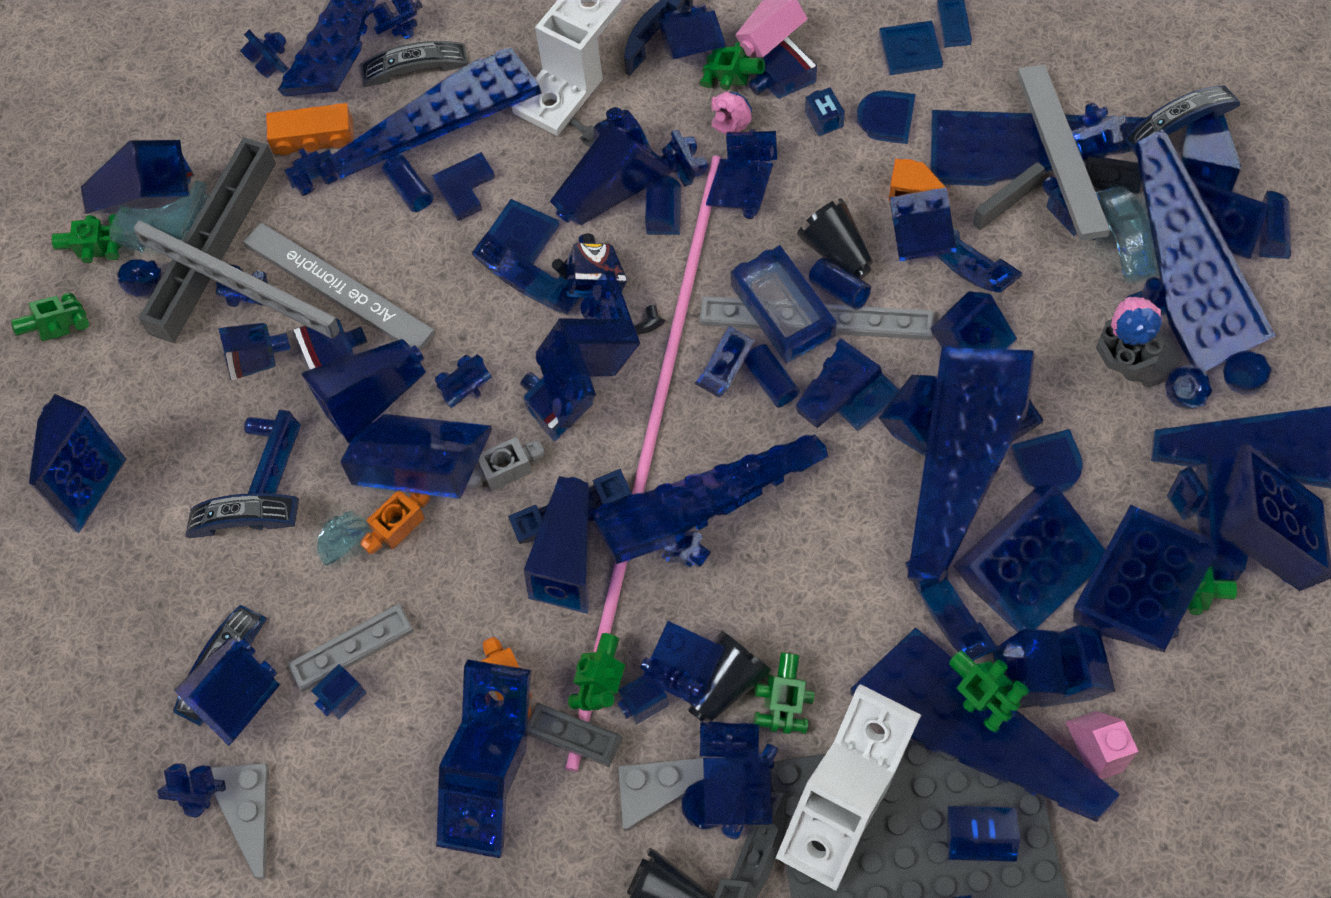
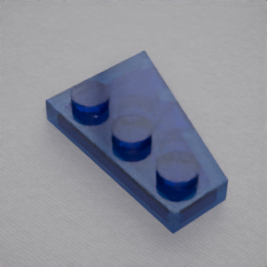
(838, 383)

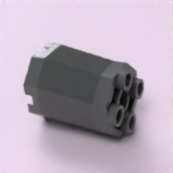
(1143, 363)

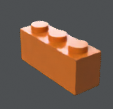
(309, 128)

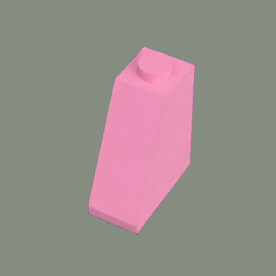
(769, 26)
(1103, 743)

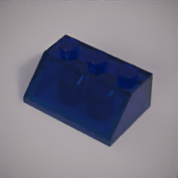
(1235, 216)

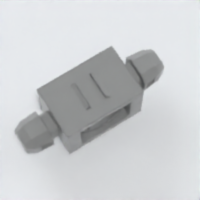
(502, 453)

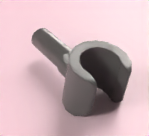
(587, 137)

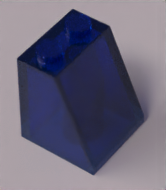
(229, 688)

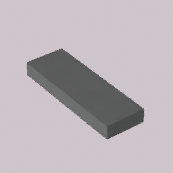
(1008, 196)
(574, 735)

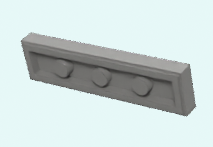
(350, 647)

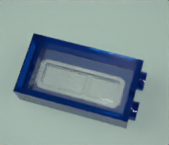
(783, 303)

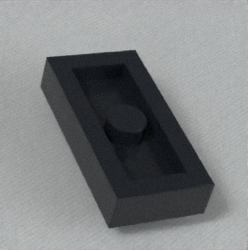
(1113, 172)

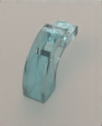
(1130, 231)

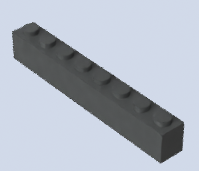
(211, 233)

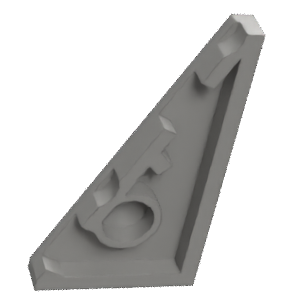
(652, 786)
(246, 810)

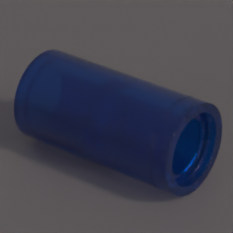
(407, 183)
(840, 283)
(771, 375)

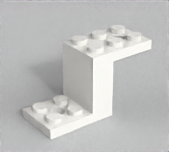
(568, 61)
(847, 787)

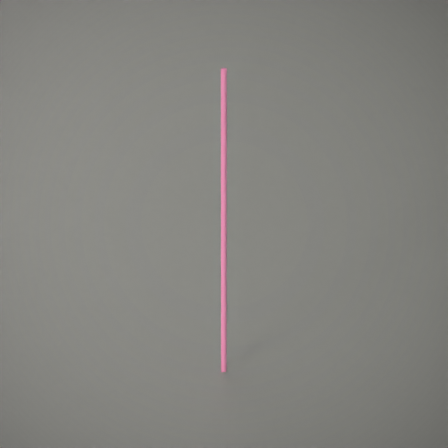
(656, 414)

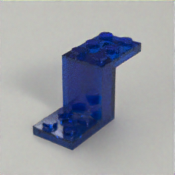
(586, 349)
(483, 759)

